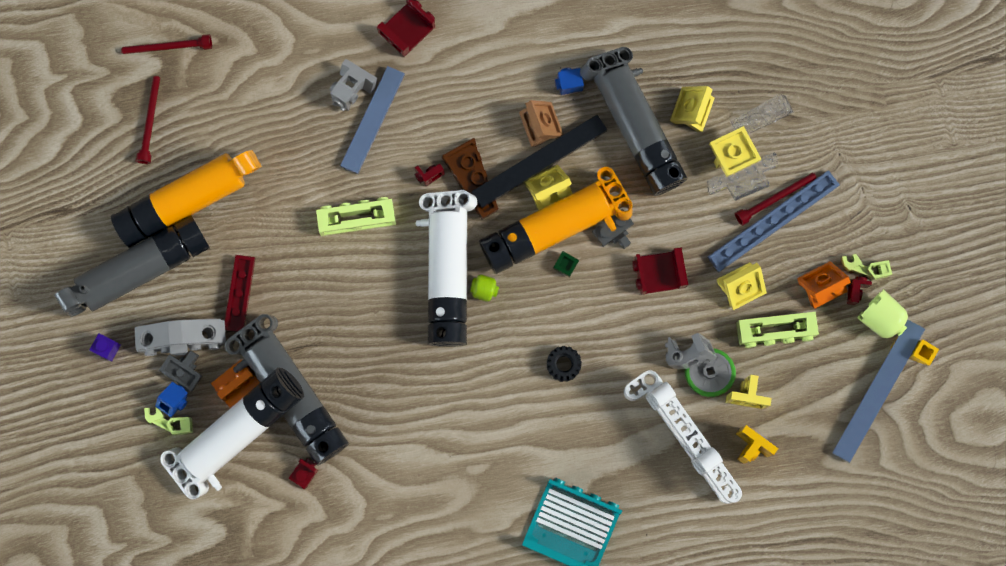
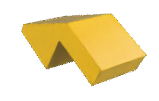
(923, 352)

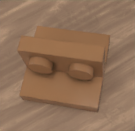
(540, 122)

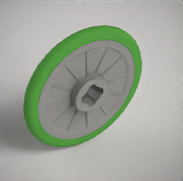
(713, 384)

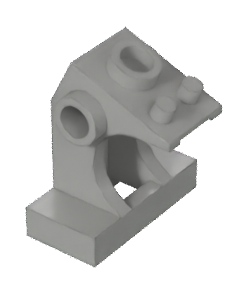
(342, 94)
(698, 352)

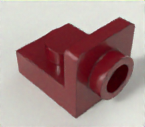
(431, 175)
(854, 292)
(304, 473)

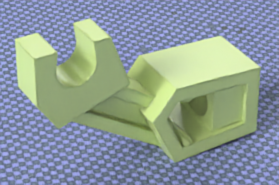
(856, 266)
(158, 419)

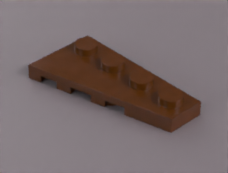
(469, 172)

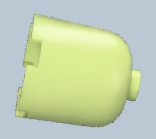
(884, 316)

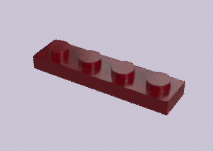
(239, 293)

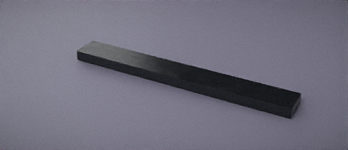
(539, 161)

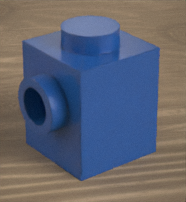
(569, 81)
(172, 399)

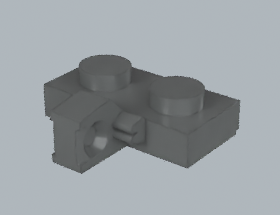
(605, 235)
(182, 370)

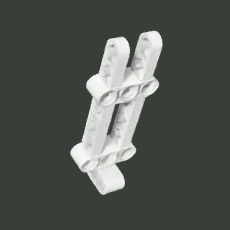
(705, 462)

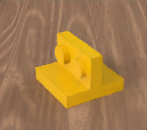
(755, 446)

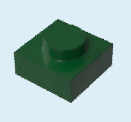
(566, 264)

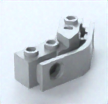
(178, 335)

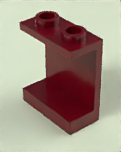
(407, 27)
(660, 272)

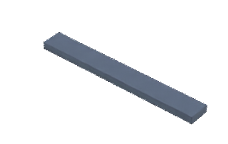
(773, 221)
(878, 391)

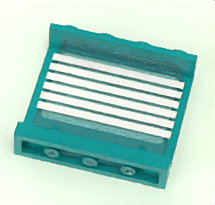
(571, 525)

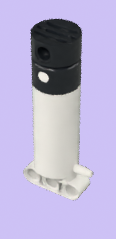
(447, 266)
(232, 433)

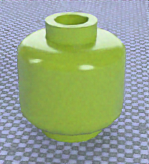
(484, 288)

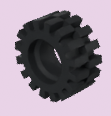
(564, 352)

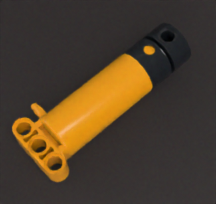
(183, 197)
(557, 222)

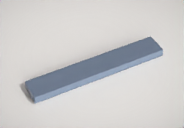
(372, 120)

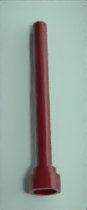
(203, 42)
(144, 156)
(744, 216)

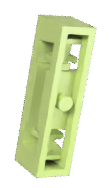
(326, 213)
(809, 328)

